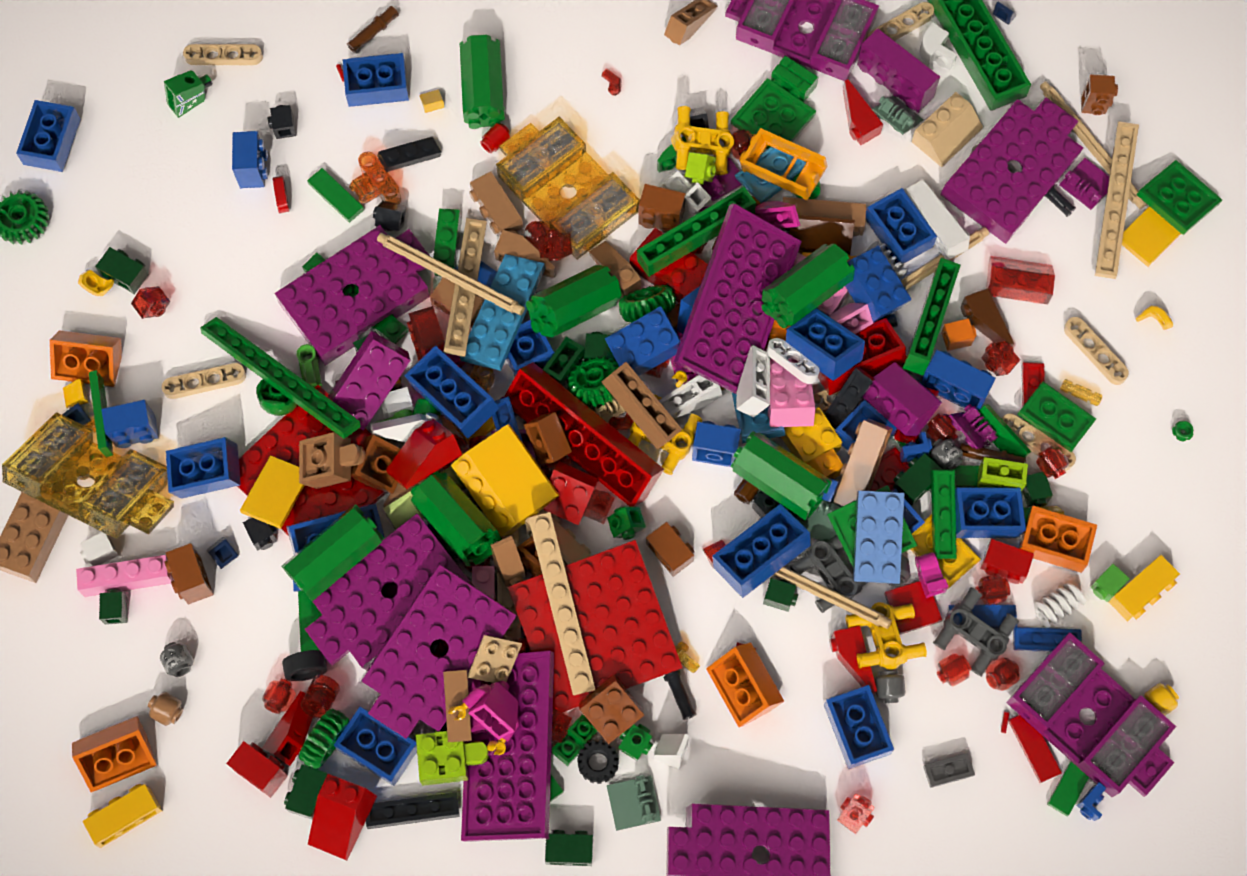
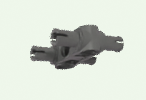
(830, 569)
(976, 631)

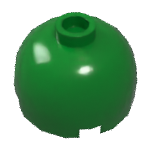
(273, 400)

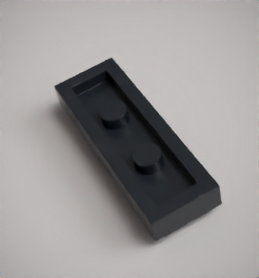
(409, 154)
(849, 397)

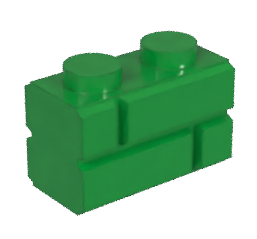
(794, 78)

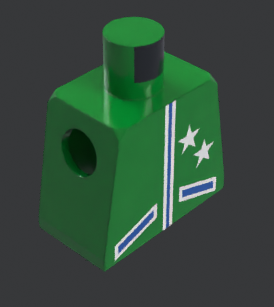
(185, 92)

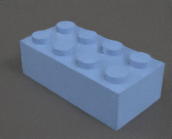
(878, 537)

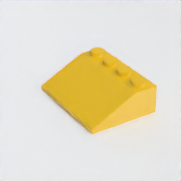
(505, 480)

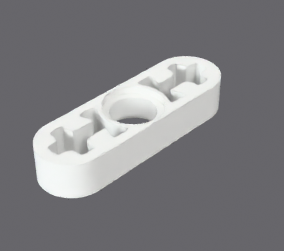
(804, 370)

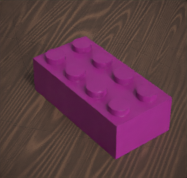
(898, 70)
(369, 377)

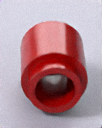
(495, 137)

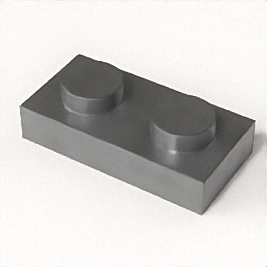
(949, 770)

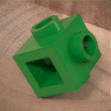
(626, 522)
(635, 750)

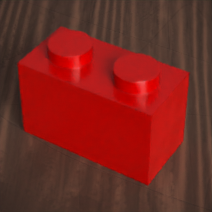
(1007, 561)

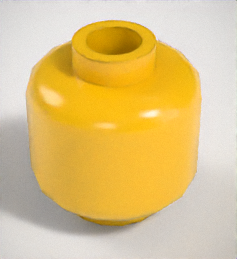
(1162, 698)

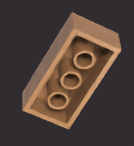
(29, 537)

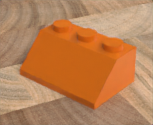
(79, 353)
(1058, 539)
(744, 684)
(113, 754)

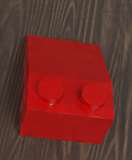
(423, 454)
(339, 816)

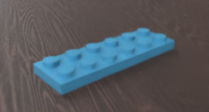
(496, 327)

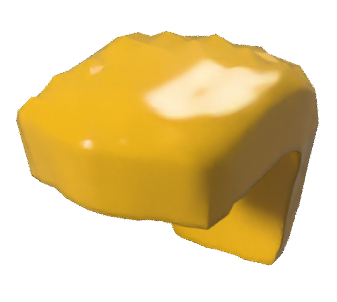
(94, 284)
(1157, 313)

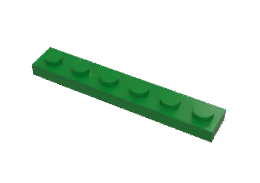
(389, 327)

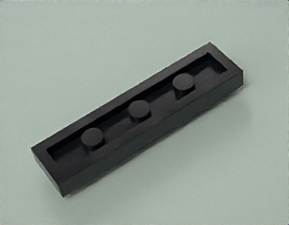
(413, 810)

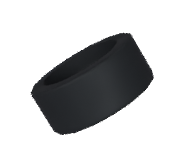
(304, 665)

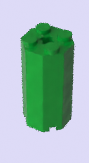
(481, 81)
(807, 285)
(573, 301)
(780, 475)
(455, 518)
(333, 552)

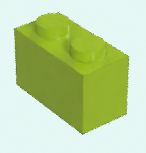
(1001, 474)

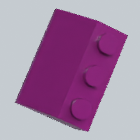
(902, 399)

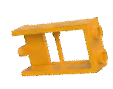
(809, 175)

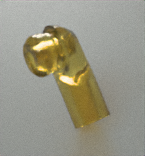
(685, 659)

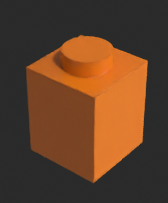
(958, 334)

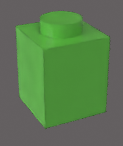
(1109, 583)

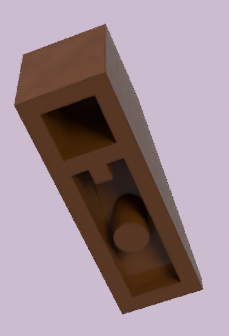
(985, 316)

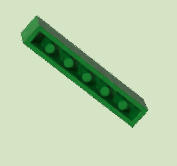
(690, 233)
(931, 316)

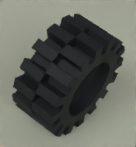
(598, 775)

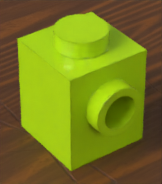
(700, 168)

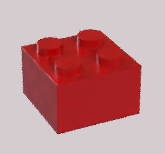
(574, 492)
(253, 766)

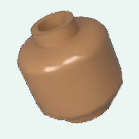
(165, 708)

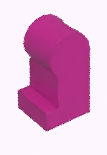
(930, 575)

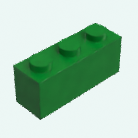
(447, 237)

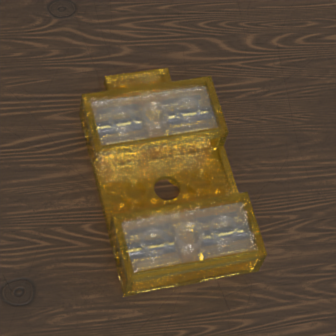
(557, 158)
(123, 489)

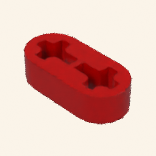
(281, 194)

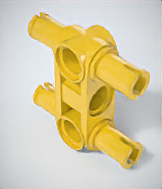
(702, 140)
(675, 453)
(887, 640)

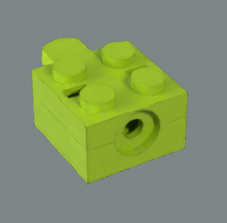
(448, 758)

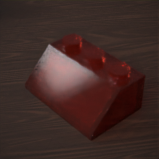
(1020, 280)

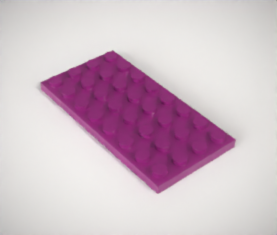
(729, 301)
(512, 790)

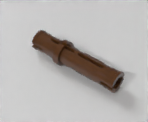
(379, 23)
(980, 453)

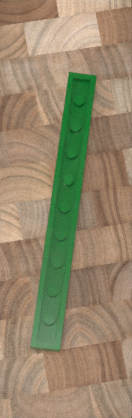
(280, 378)

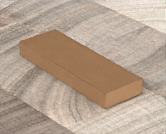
(455, 691)

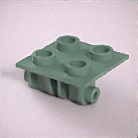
(897, 114)
(819, 523)
(633, 802)

